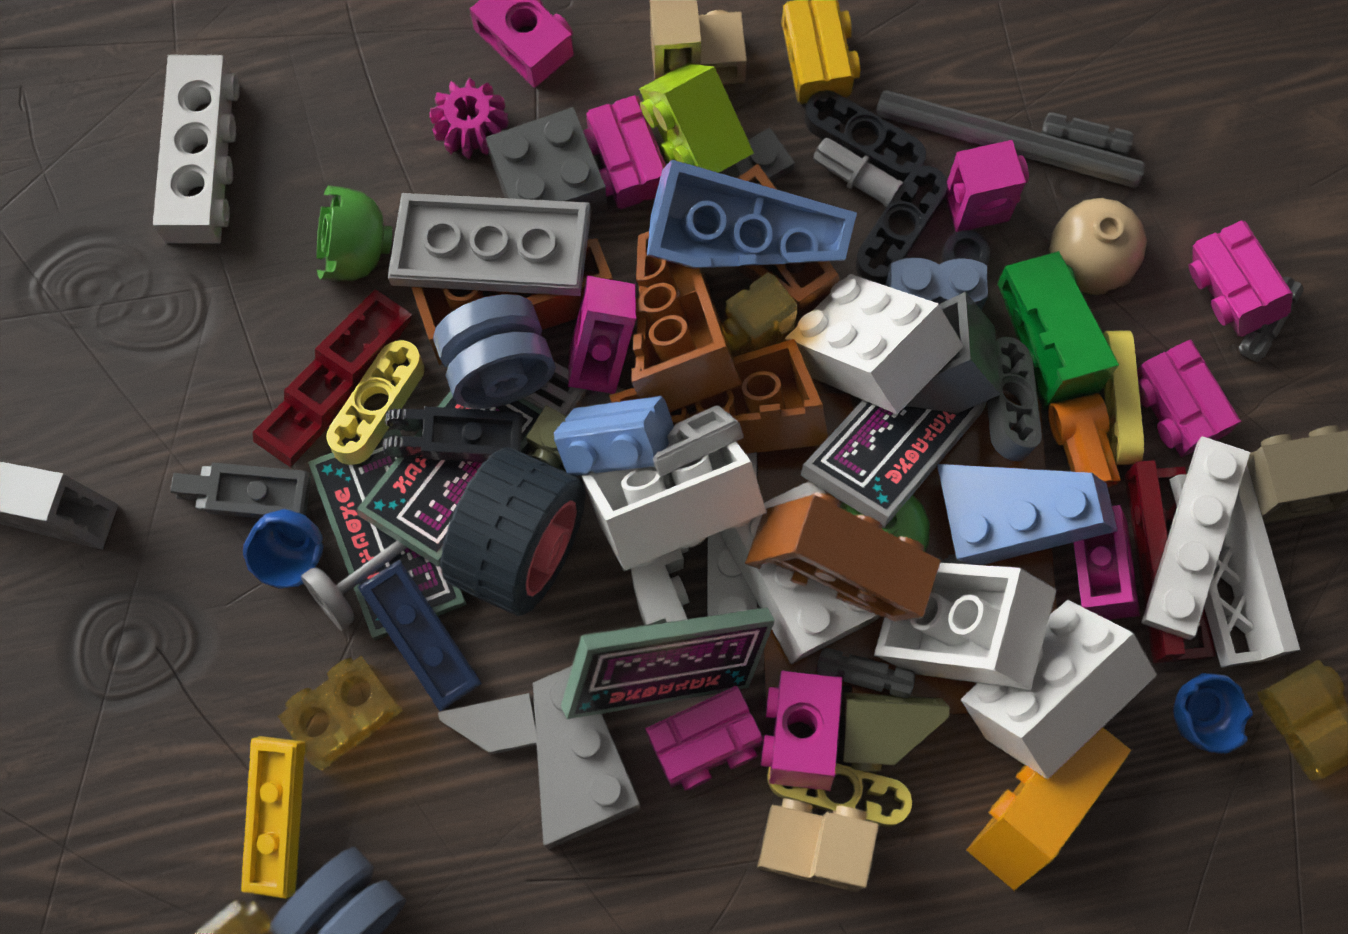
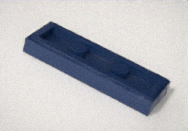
(419, 635)

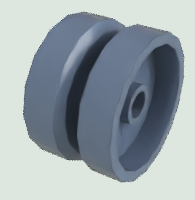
(493, 351)
(339, 903)

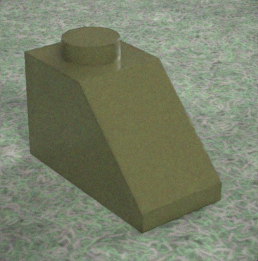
(885, 727)

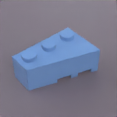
(1021, 511)

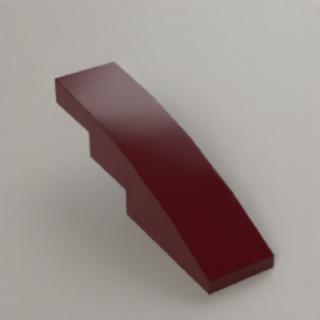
(330, 379)

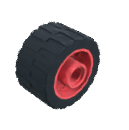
(512, 530)

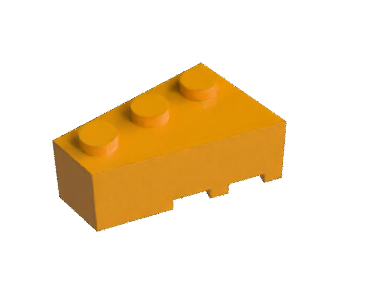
(1043, 812)

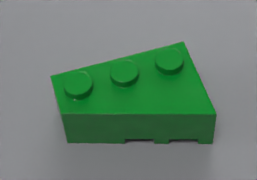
(1057, 329)

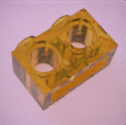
(347, 723)

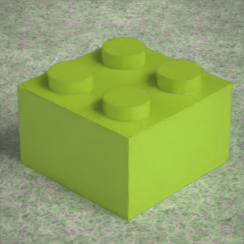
(695, 118)

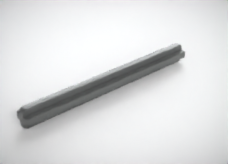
(1026, 142)

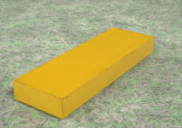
(273, 817)

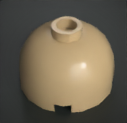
(1100, 244)

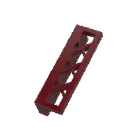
(1150, 539)

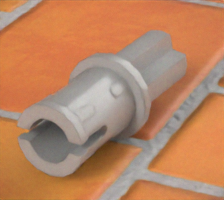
(856, 171)

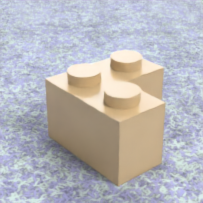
(686, 37)
(819, 848)

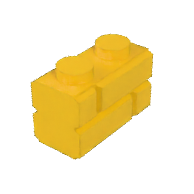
(819, 48)

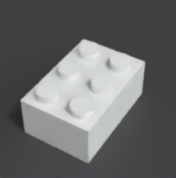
(875, 342)
(659, 514)
(803, 616)
(975, 627)
(1079, 684)

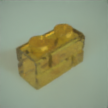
(759, 316)

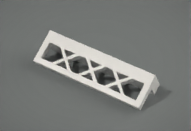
(1251, 570)

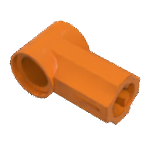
(1082, 429)

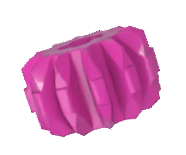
(463, 104)

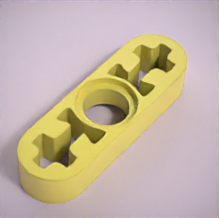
(375, 381)
(1123, 401)
(878, 787)

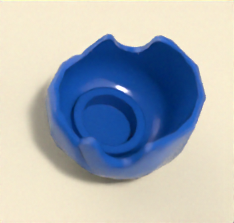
(283, 548)
(1212, 713)

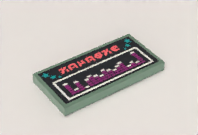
(342, 491)
(421, 495)
(665, 662)

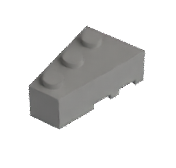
(578, 768)

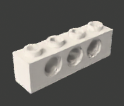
(190, 83)

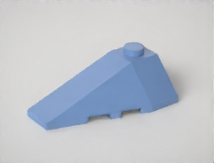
(728, 222)

